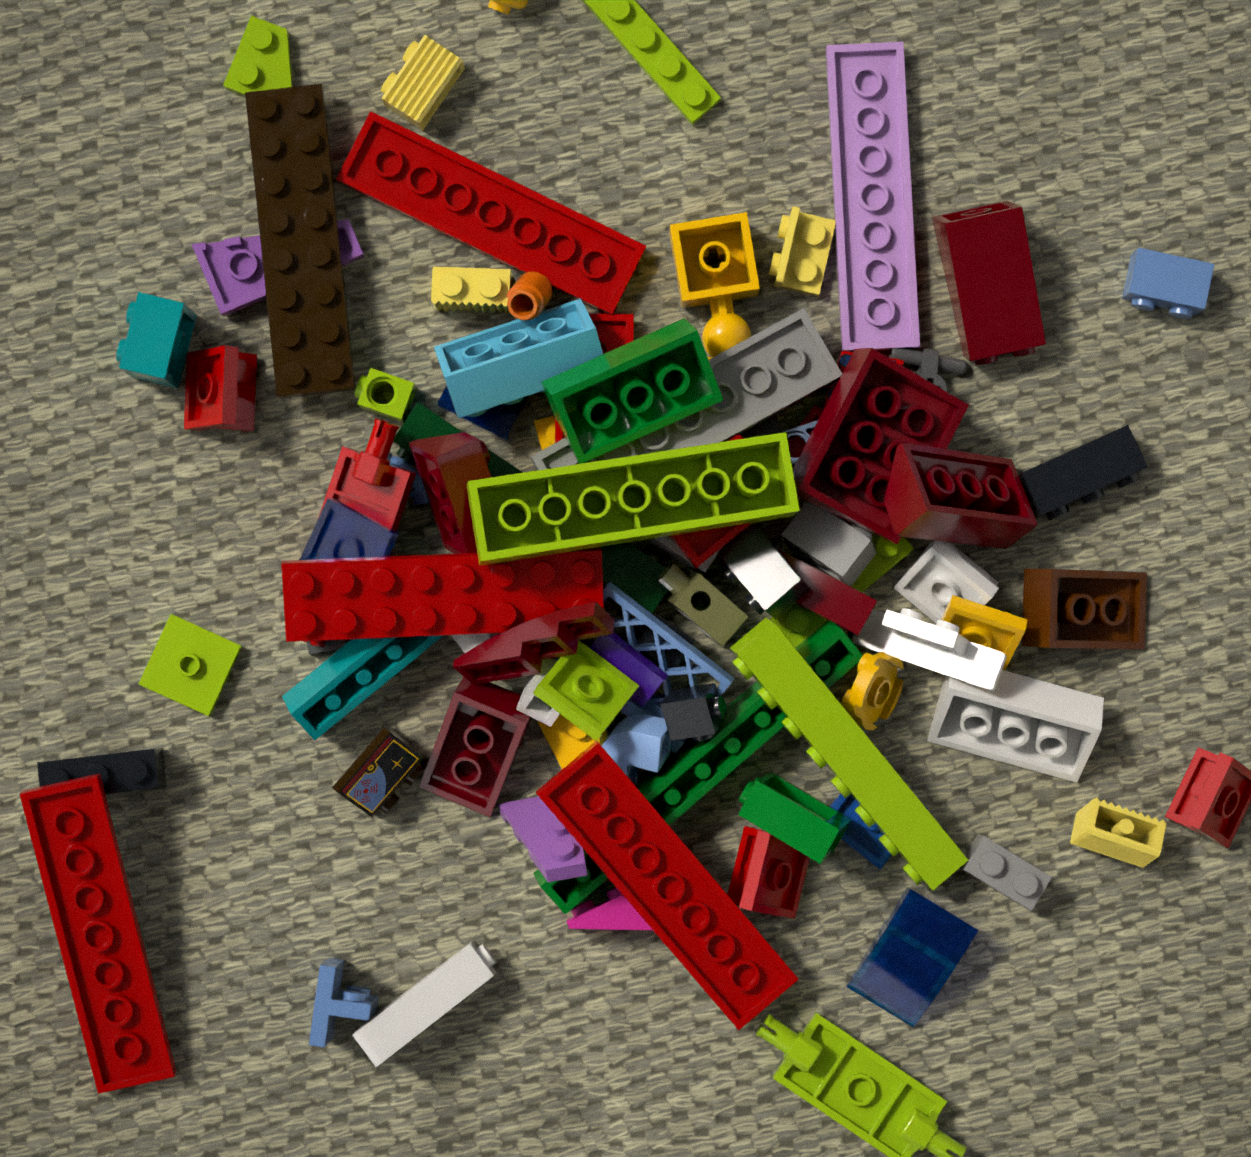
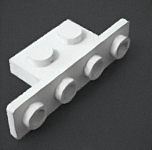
(931, 647)

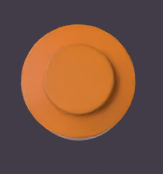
(529, 296)

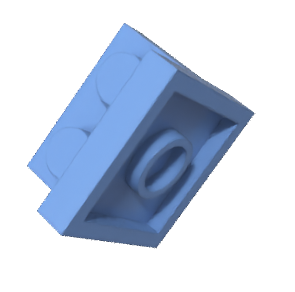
(332, 1002)

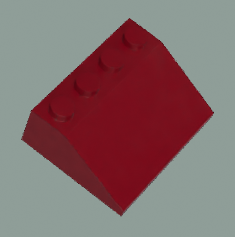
(857, 436)

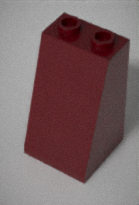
(990, 281)

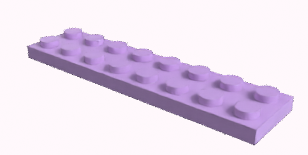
(872, 196)

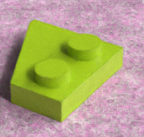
(261, 59)

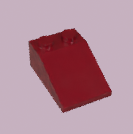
(476, 746)

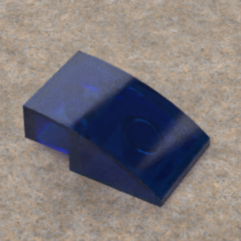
(911, 957)

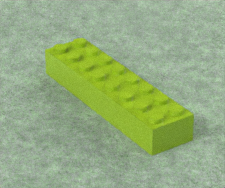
(632, 498)

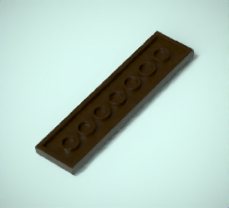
(300, 241)

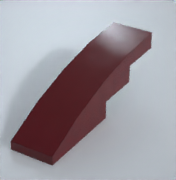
(831, 598)
(523, 647)

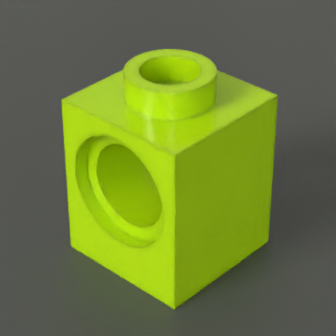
(398, 407)

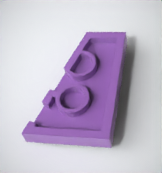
(545, 837)

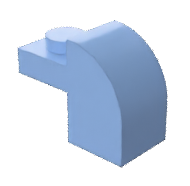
(639, 743)

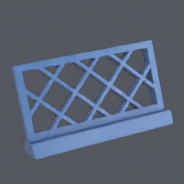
(674, 641)

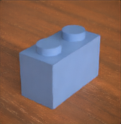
(1167, 283)

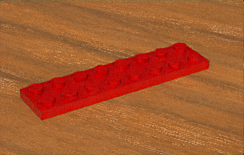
(490, 213)
(431, 594)
(667, 885)
(98, 933)

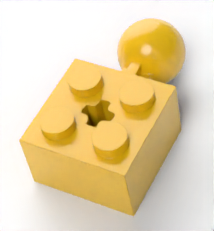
(702, 285)

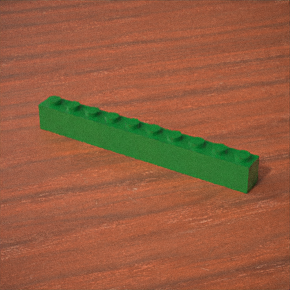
(703, 764)

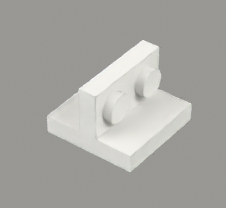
(942, 573)

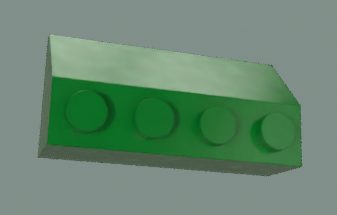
(632, 390)

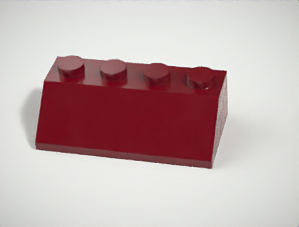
(957, 497)

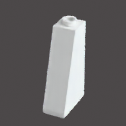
(425, 1002)

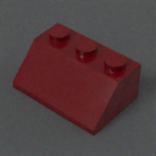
(445, 469)

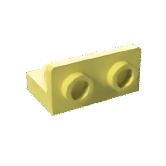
(803, 252)

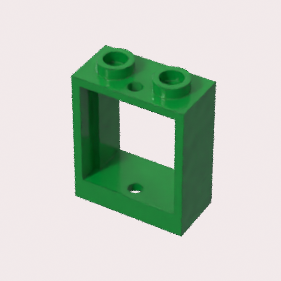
(793, 816)

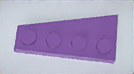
(236, 267)

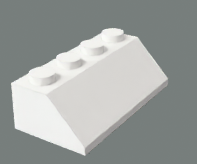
(1020, 723)

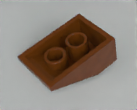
(1084, 609)

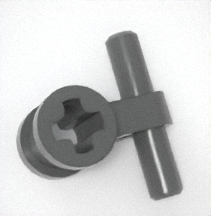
(930, 362)

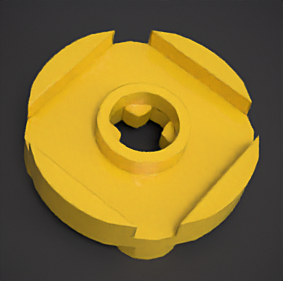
(874, 689)

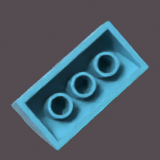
(515, 357)

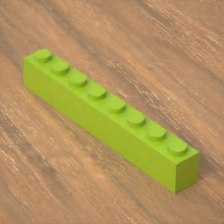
(848, 753)

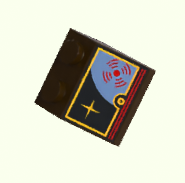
(380, 773)

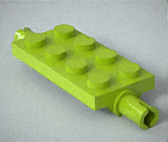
(859, 1088)

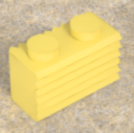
(422, 81)
(470, 289)
(1118, 833)

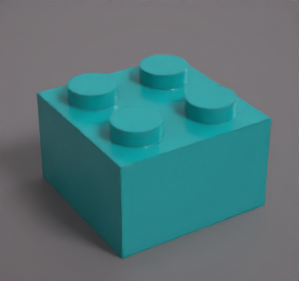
(156, 340)

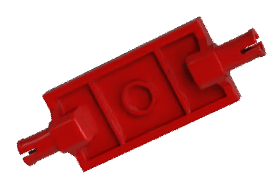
(371, 482)

